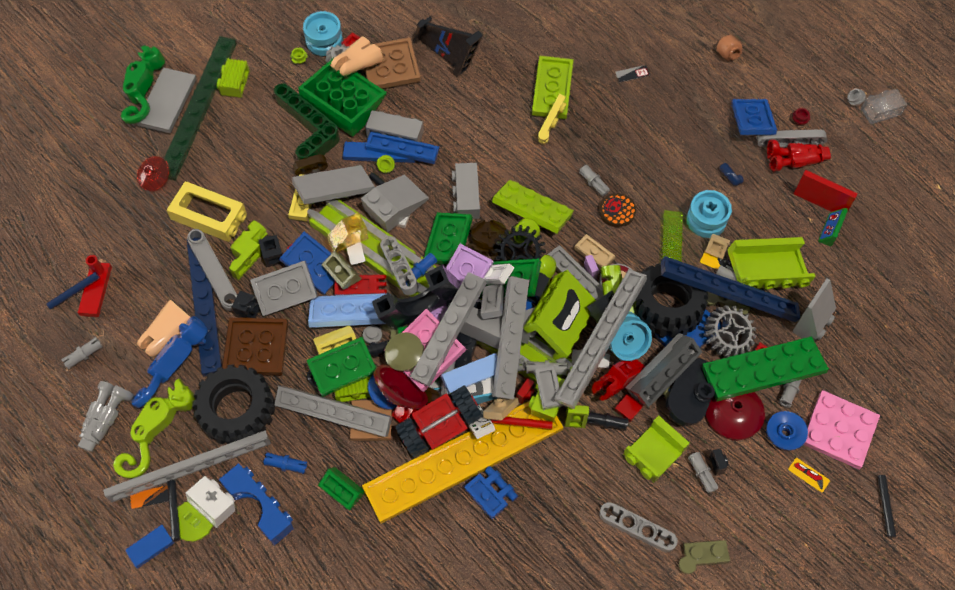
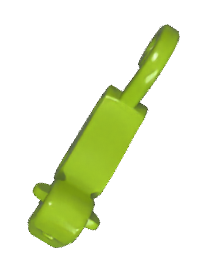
(152, 423)

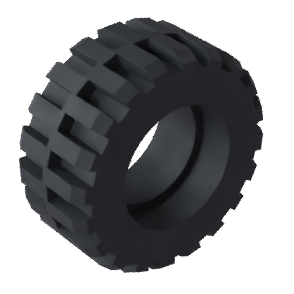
(668, 320)
(226, 382)

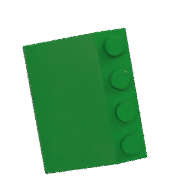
(342, 98)

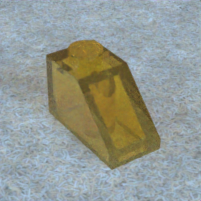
(347, 233)

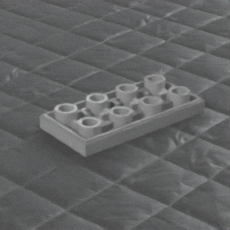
(168, 99)
(332, 184)

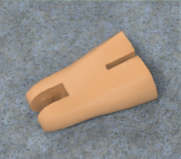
(357, 57)
(162, 329)

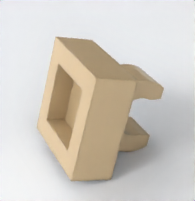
(717, 246)

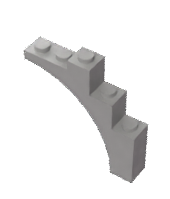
(489, 329)

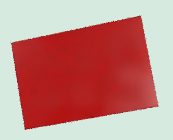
(824, 192)

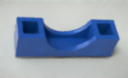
(241, 485)

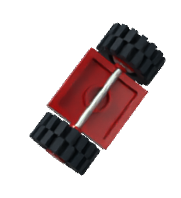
(439, 421)

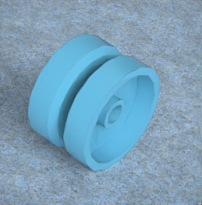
(322, 31)
(708, 213)
(631, 339)

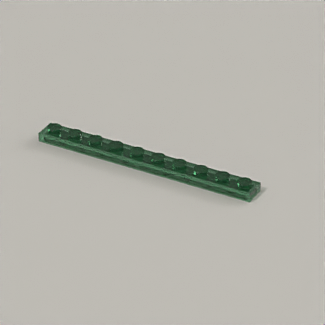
(198, 106)

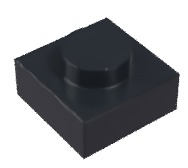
(719, 461)

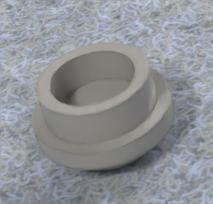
(856, 97)
(372, 334)

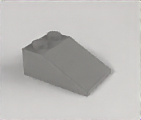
(393, 201)
(817, 314)

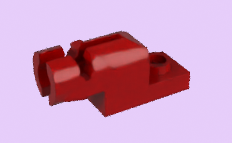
(617, 378)

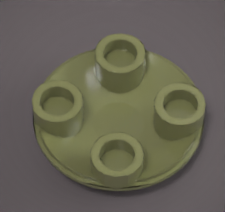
(403, 351)

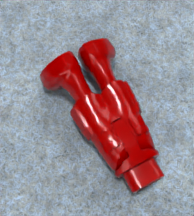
(798, 155)

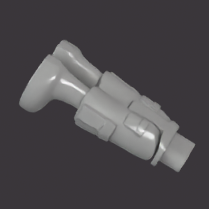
(101, 417)

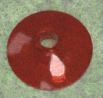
(153, 173)

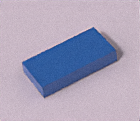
(149, 546)

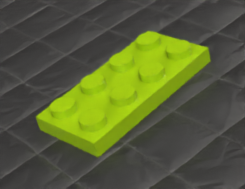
(552, 79)
(532, 205)

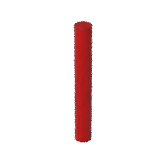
(524, 422)

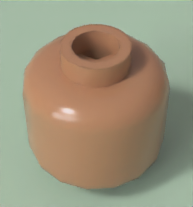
(729, 47)

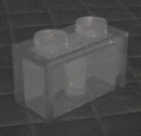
(883, 106)

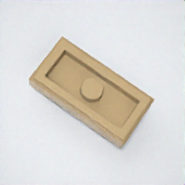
(588, 246)
(500, 408)

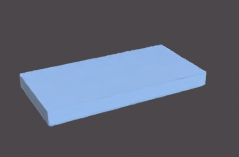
(343, 310)

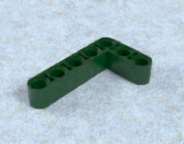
(320, 141)

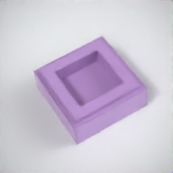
(590, 266)

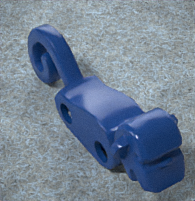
(171, 357)

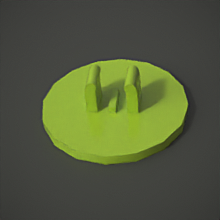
(192, 523)

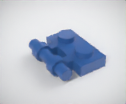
(486, 496)

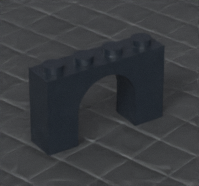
(400, 312)

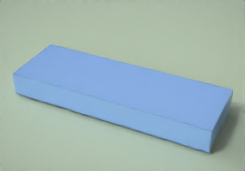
(470, 373)

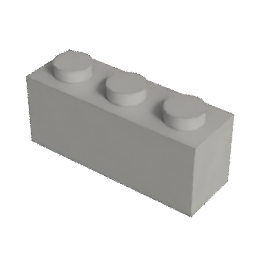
(394, 126)
(466, 189)

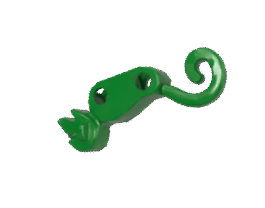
(138, 82)

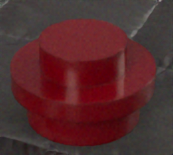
(801, 116)

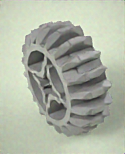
(732, 322)

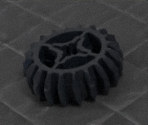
(530, 237)

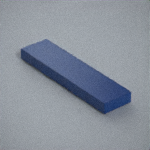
(402, 147)
(358, 152)

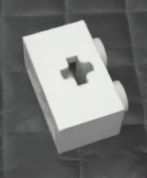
(217, 508)

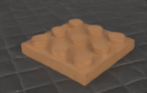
(397, 66)

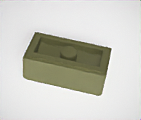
(341, 270)

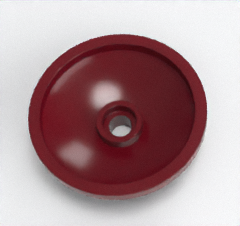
(399, 388)
(733, 422)

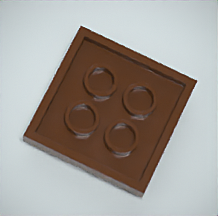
(256, 344)

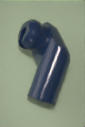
(730, 175)

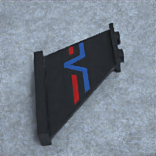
(450, 44)

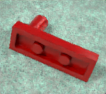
(94, 293)

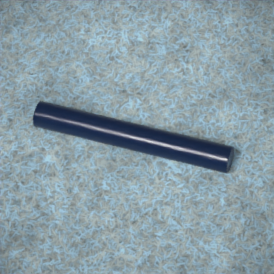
(73, 290)

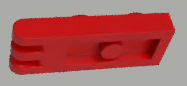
(367, 285)

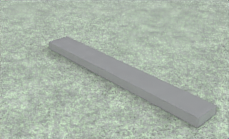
(600, 339)
(187, 466)

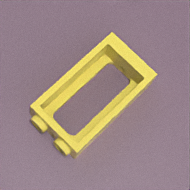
(222, 230)

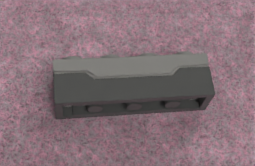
(663, 370)

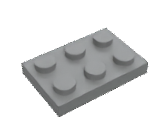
(284, 288)

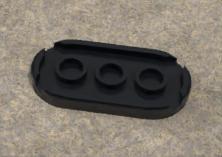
(681, 400)

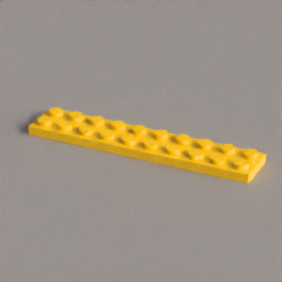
(451, 465)

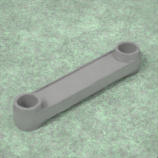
(212, 268)

